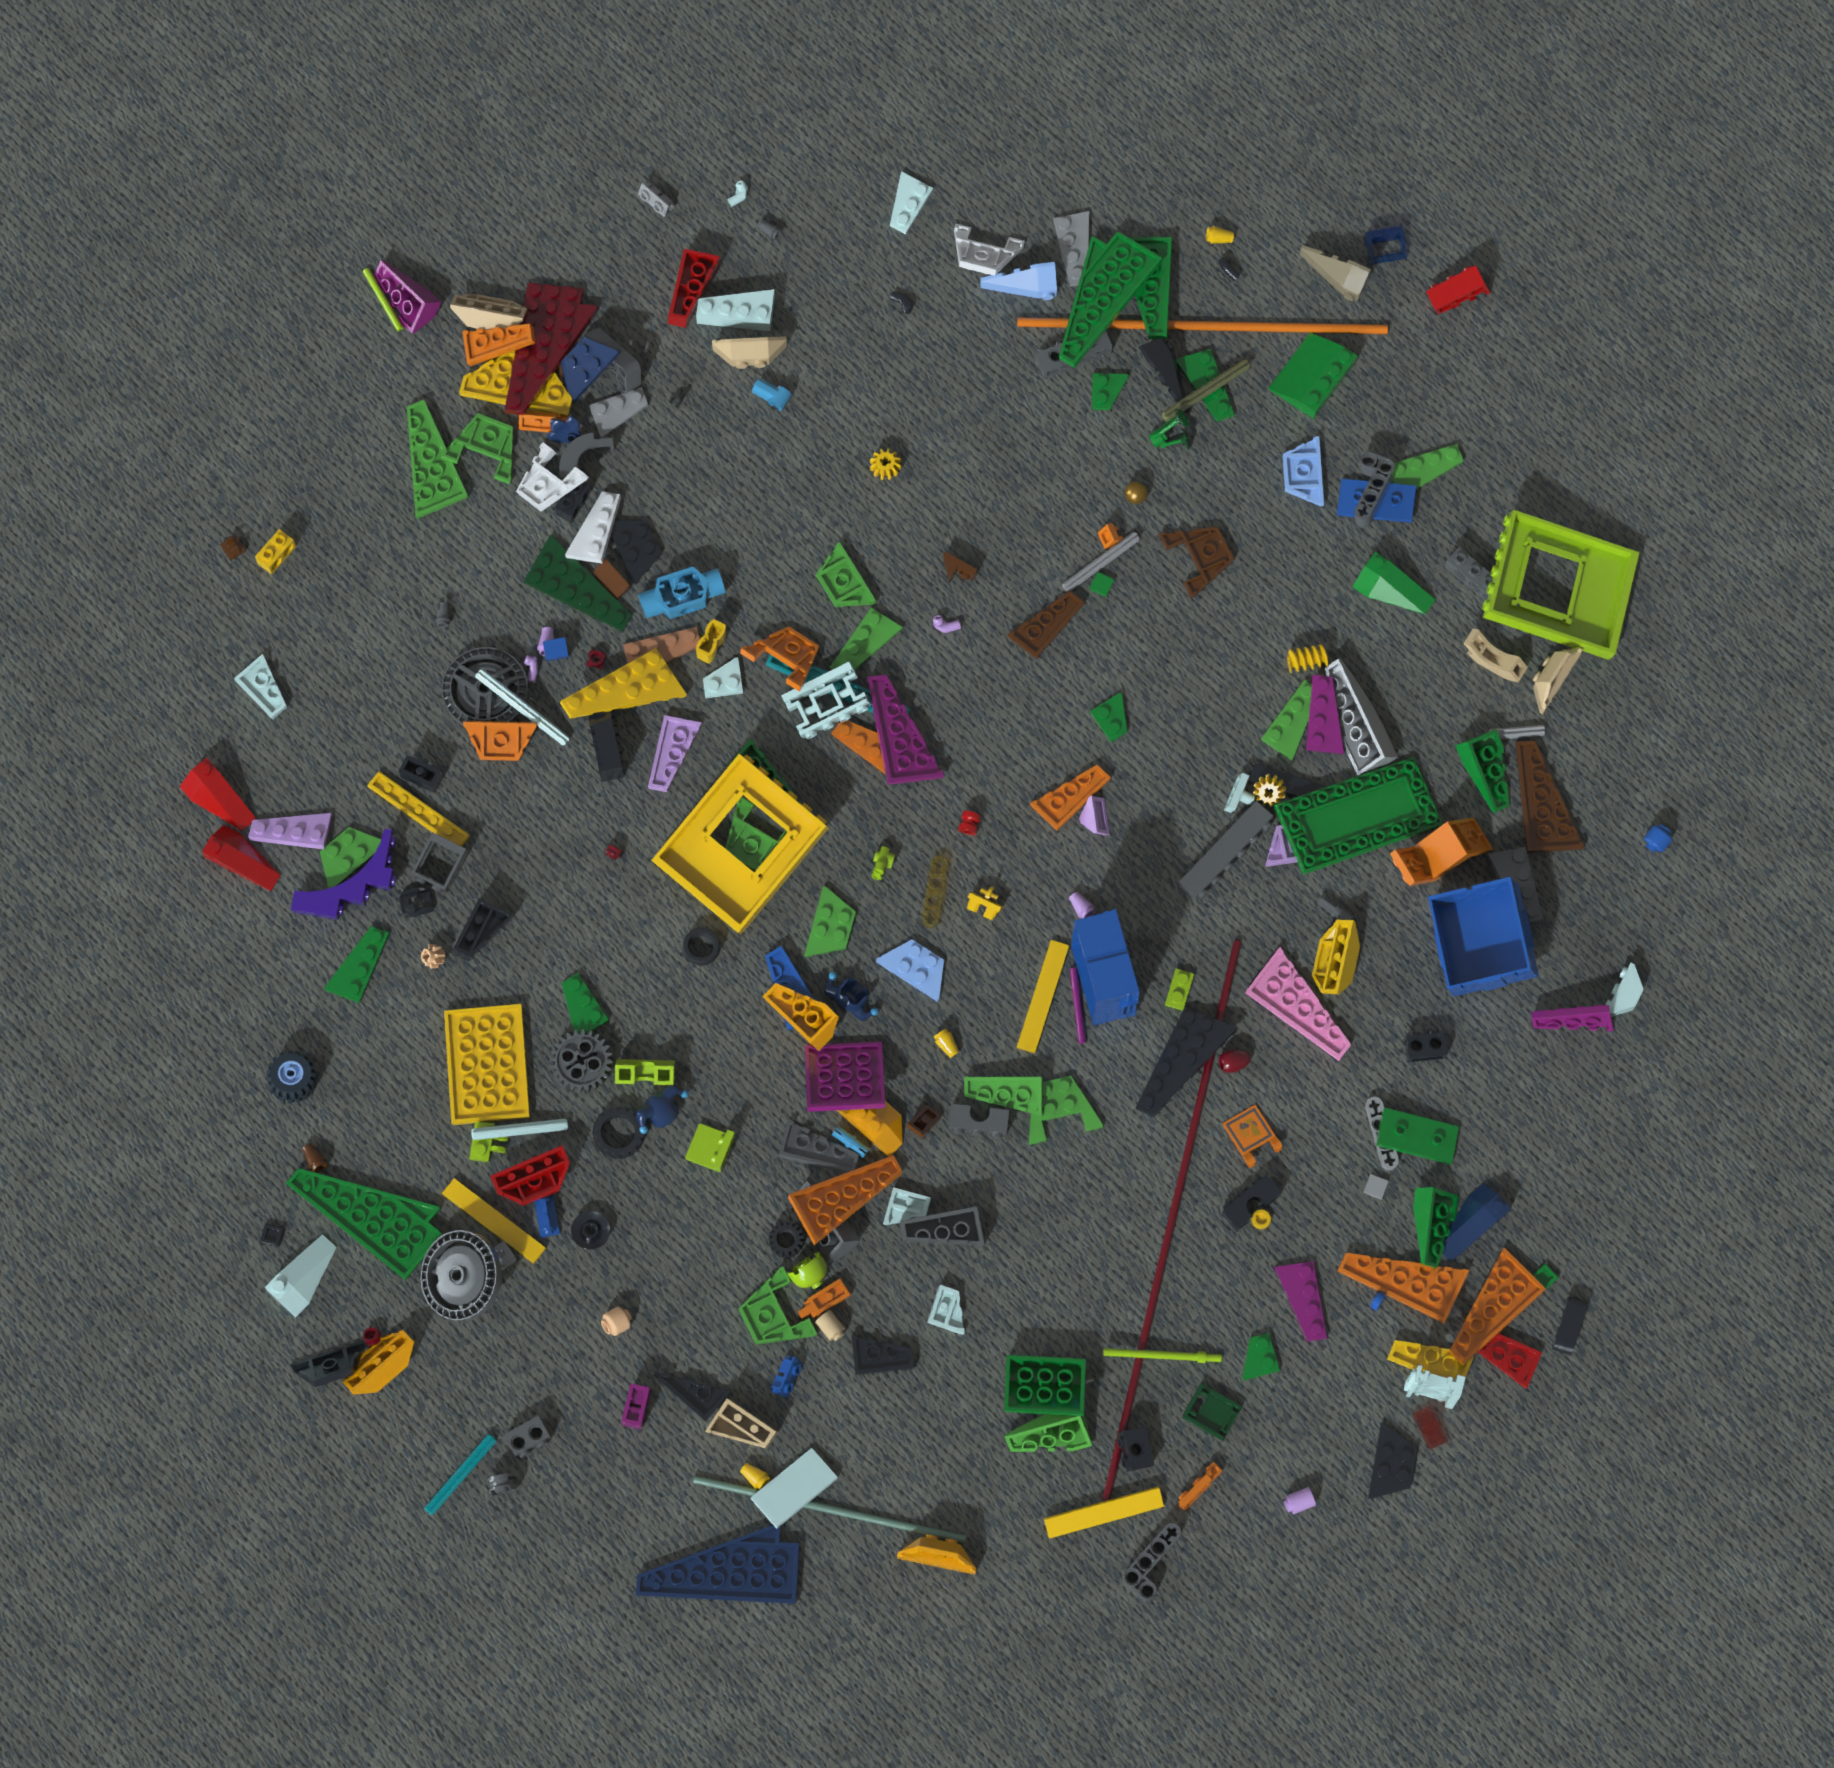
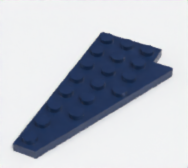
(738, 1570)

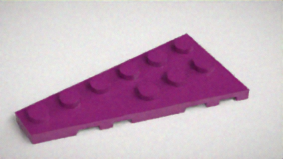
(900, 741)

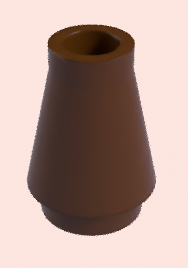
(314, 1158)

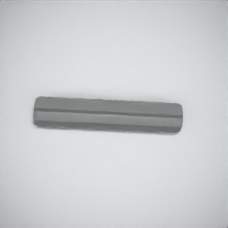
(1521, 732)

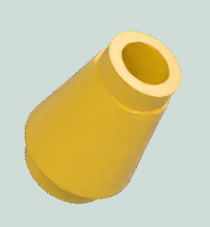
(1218, 235)
(946, 1042)
(755, 1476)

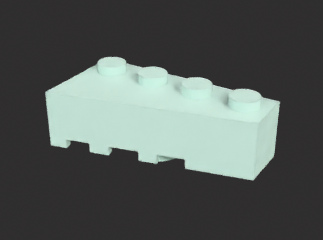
(740, 310)

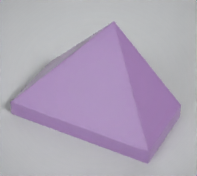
(1095, 816)

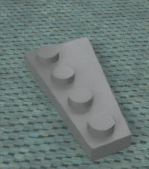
(1073, 242)

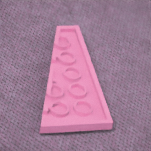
(1292, 1000)

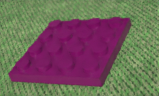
(845, 1077)

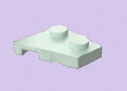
(724, 681)

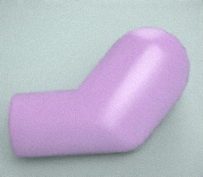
(944, 626)
(533, 670)

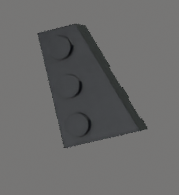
(480, 929)

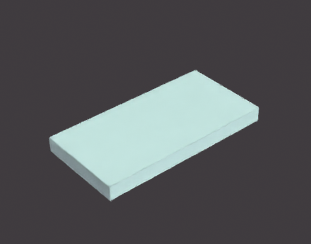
(794, 1488)

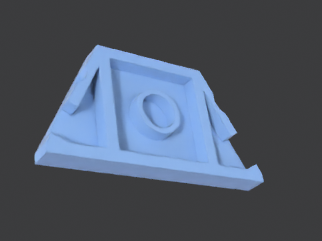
(1304, 472)
(915, 966)

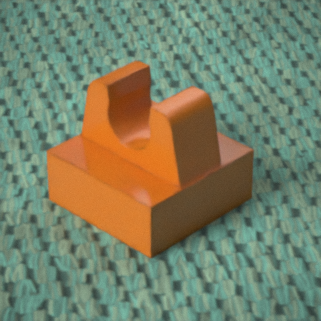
(1109, 536)

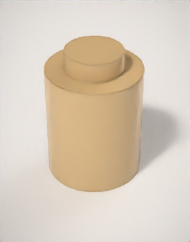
(830, 1326)

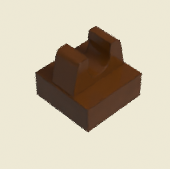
(232, 547)

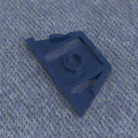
(586, 364)

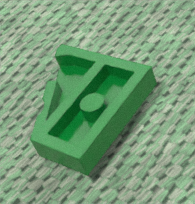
(1106, 389)
(1111, 717)
(1260, 1358)

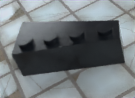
(605, 745)

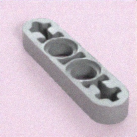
(1370, 1111)

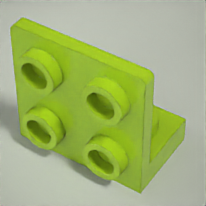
(710, 1147)

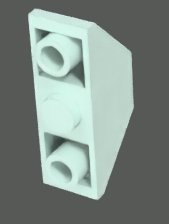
(1627, 992)

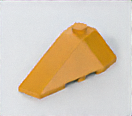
(809, 1017)

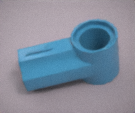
(774, 395)

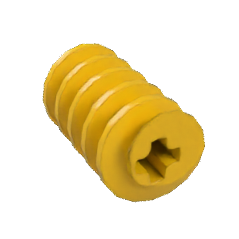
(1307, 657)

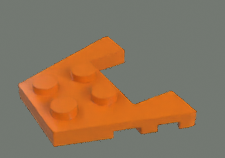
(789, 648)

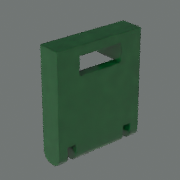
(1215, 1414)

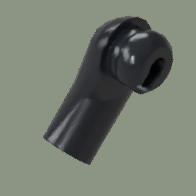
(903, 300)

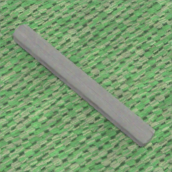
(1100, 562)

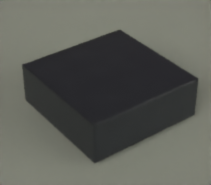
(272, 1235)

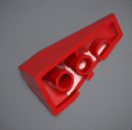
(236, 854)

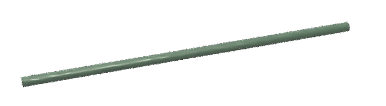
(840, 1511)

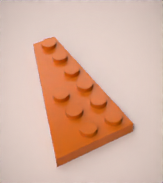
(836, 1199)
(1411, 1283)
(1503, 1297)

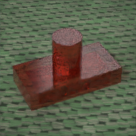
(1429, 1428)

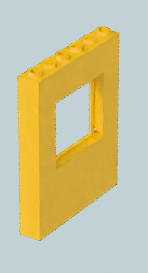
(716, 874)

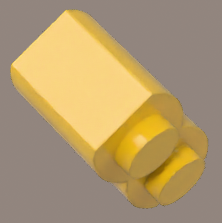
(708, 644)

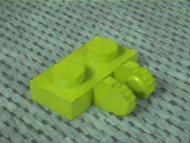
(482, 1148)

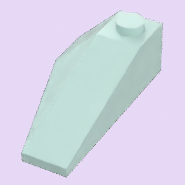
(301, 1277)

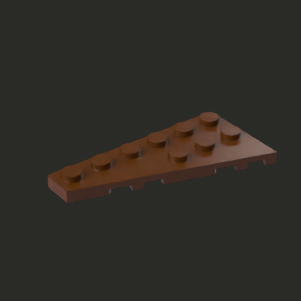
(1543, 810)

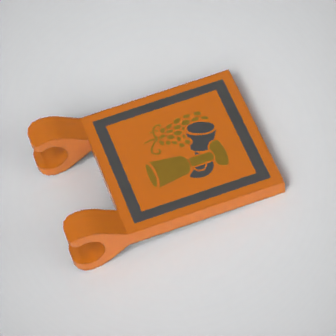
(1249, 1132)

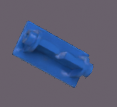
(547, 1217)
(790, 1368)

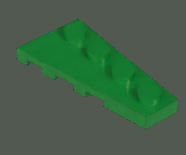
(1201, 369)

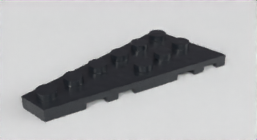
(1186, 1052)

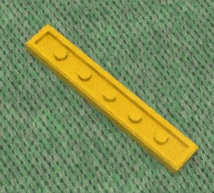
(417, 809)
(1042, 996)
(494, 1221)
(1103, 1512)

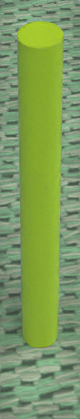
(382, 298)

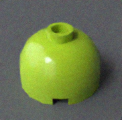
(809, 1272)

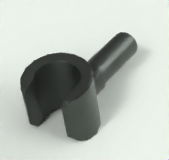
(680, 396)

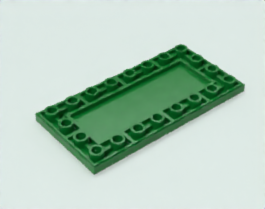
(1358, 815)

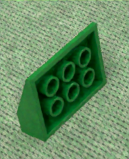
(1313, 374)
(1044, 1385)

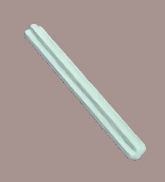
(522, 707)

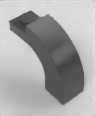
(579, 449)

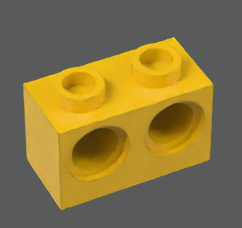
(275, 551)

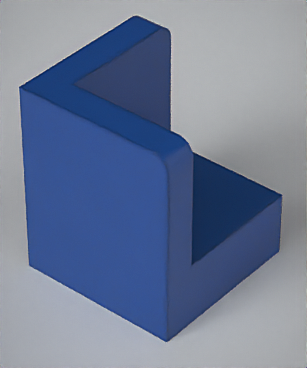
(555, 649)

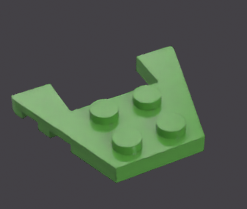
(488, 438)
(746, 841)
(1062, 1099)
(765, 1317)

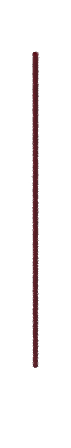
(1169, 1228)

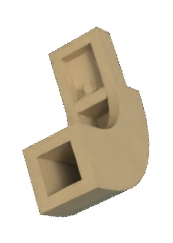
(1488, 656)

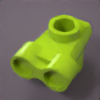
(883, 859)

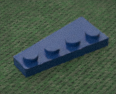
(785, 974)

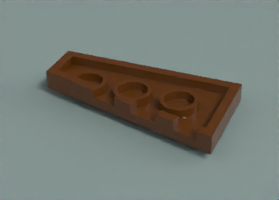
(1046, 625)

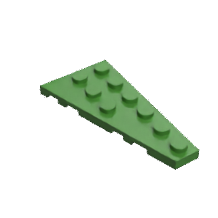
(434, 478)

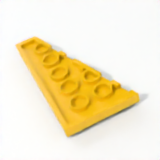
(633, 685)

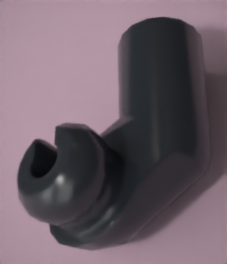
(1228, 270)

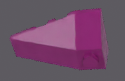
(412, 299)

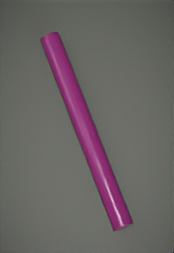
(1077, 1006)

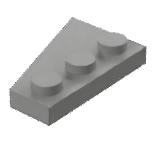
(616, 410)

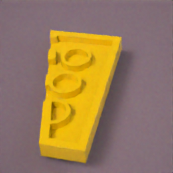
(1432, 1358)

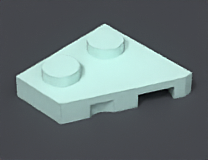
(905, 1206)
(947, 1310)

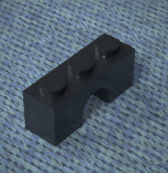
(1262, 1190)

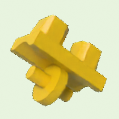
(992, 907)

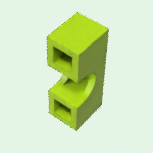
(633, 1070)

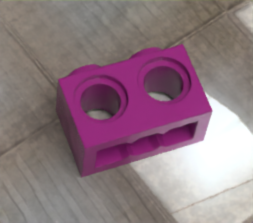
(636, 1406)

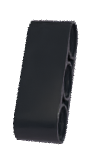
(1570, 1326)

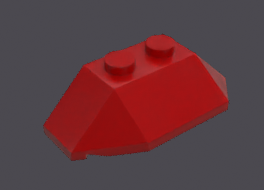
(533, 1177)

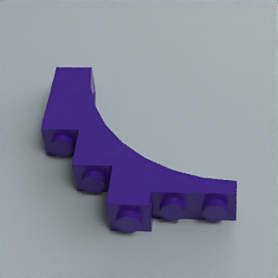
(375, 874)

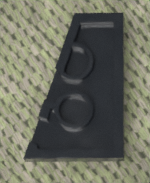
(880, 1357)

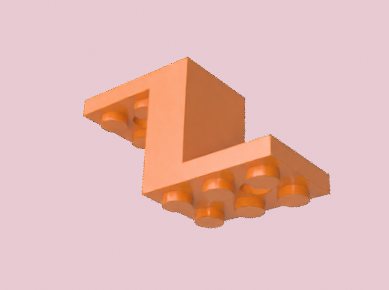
(1441, 851)

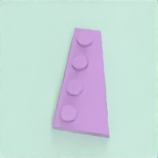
(672, 748)
(300, 831)

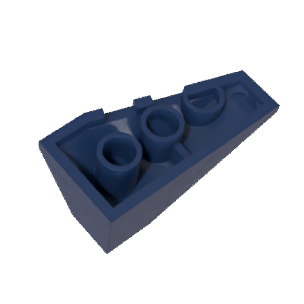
(1477, 1215)

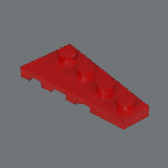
(1512, 1358)

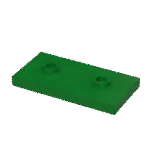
(1417, 1136)

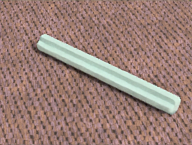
(519, 1129)

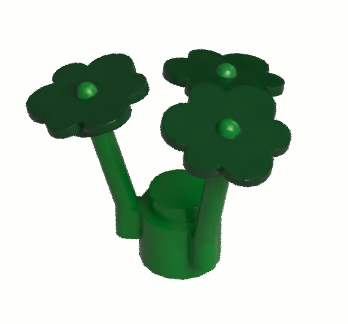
(1159, 436)

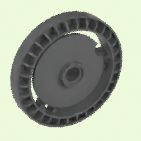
(468, 687)
(463, 1289)

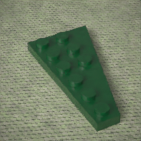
(574, 586)

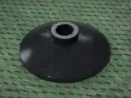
(588, 1220)

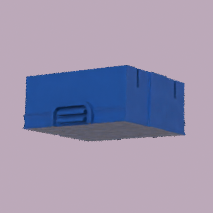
(1483, 936)
(1104, 967)

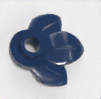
(563, 430)

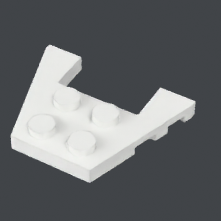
(982, 256)
(544, 488)

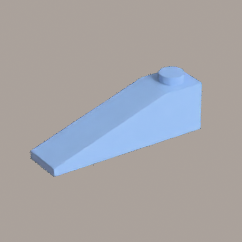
(1034, 282)

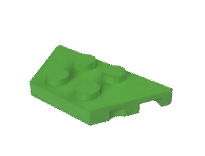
(843, 580)
(347, 855)
(830, 926)

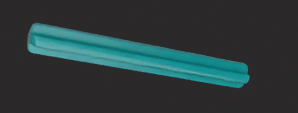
(460, 1474)

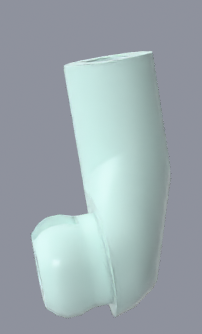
(741, 193)

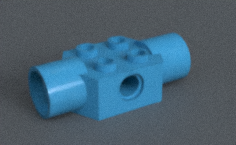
(681, 593)

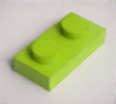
(1179, 989)

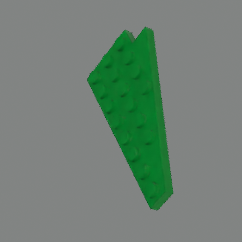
(1106, 286)
(383, 1223)

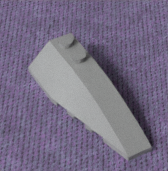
(1362, 729)

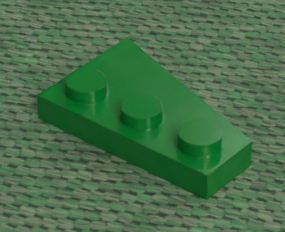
(582, 1006)

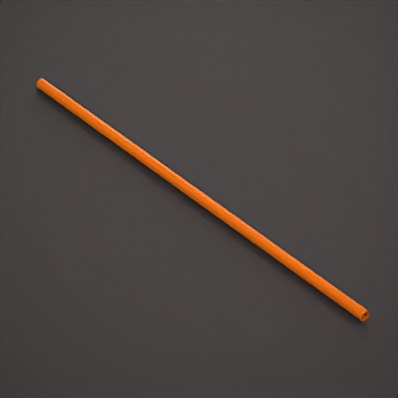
(1222, 326)

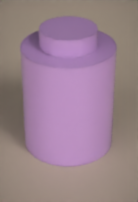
(1299, 1501)

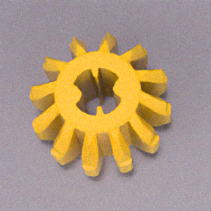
(892, 466)
(1262, 786)

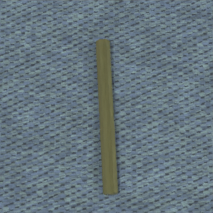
(1206, 389)

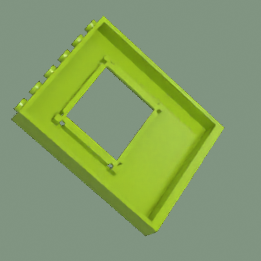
(1597, 594)

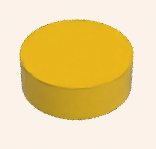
(1261, 1219)

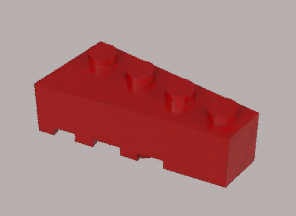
(692, 281)

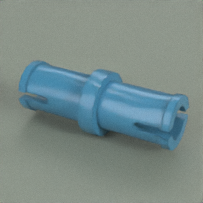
(850, 1141)

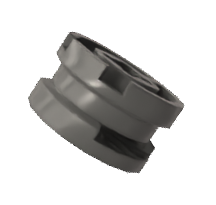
(501, 1484)

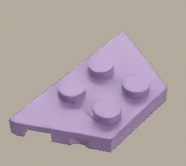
(1280, 849)

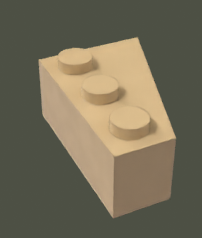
(739, 1424)

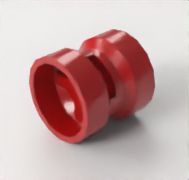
(969, 823)

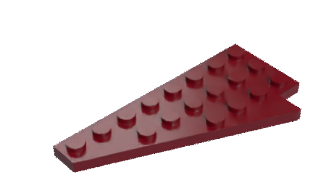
(557, 325)

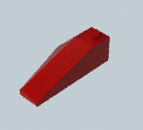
(212, 792)

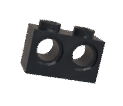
(572, 502)
(1426, 1052)

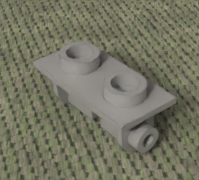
(650, 194)

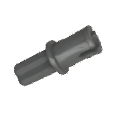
(1334, 909)

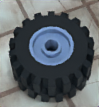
(294, 1084)

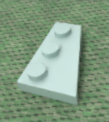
(908, 202)
(261, 687)

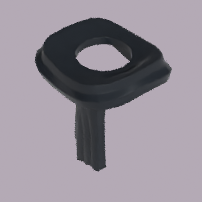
(410, 910)

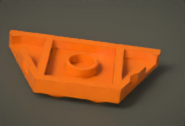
(499, 739)

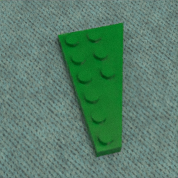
(1155, 293)

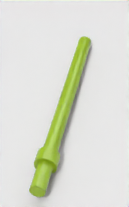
(1200, 1356)

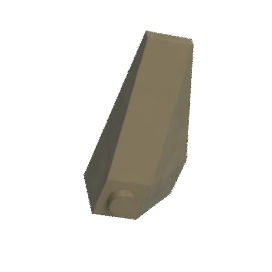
(1345, 277)

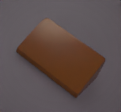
(611, 579)

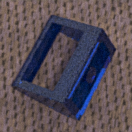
(1385, 235)

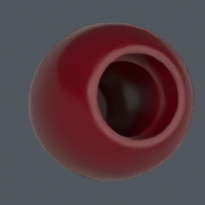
(1234, 1060)

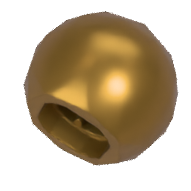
(1135, 493)

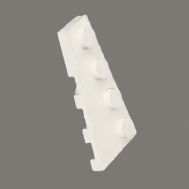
(595, 532)

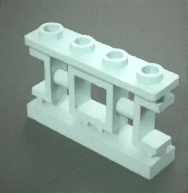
(820, 687)
(1434, 1386)

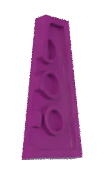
(1323, 719)
(1573, 1018)
(1303, 1294)

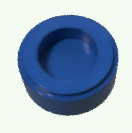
(1378, 1300)

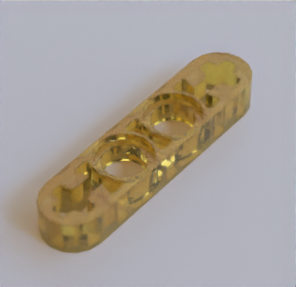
(934, 892)

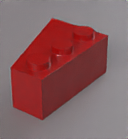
(1457, 289)

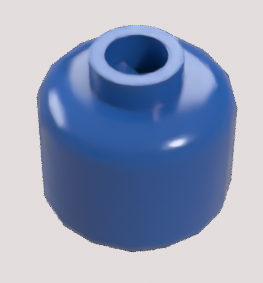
(1658, 838)

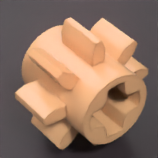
(433, 956)

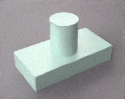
(1238, 794)

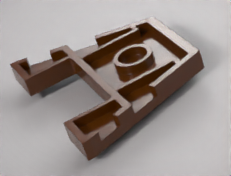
(1207, 552)

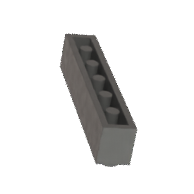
(1225, 851)

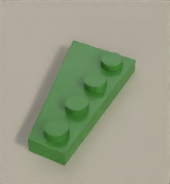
(1426, 467)
(1290, 724)
(1012, 1092)

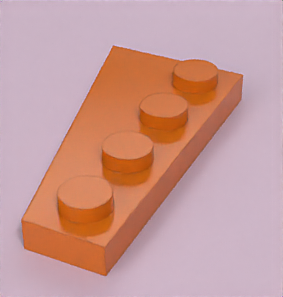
(491, 343)
(860, 740)
(1068, 799)

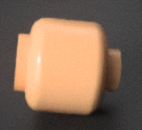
(616, 1321)

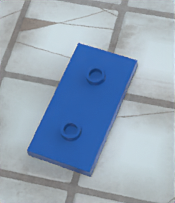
(1396, 505)

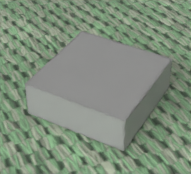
(1375, 1186)

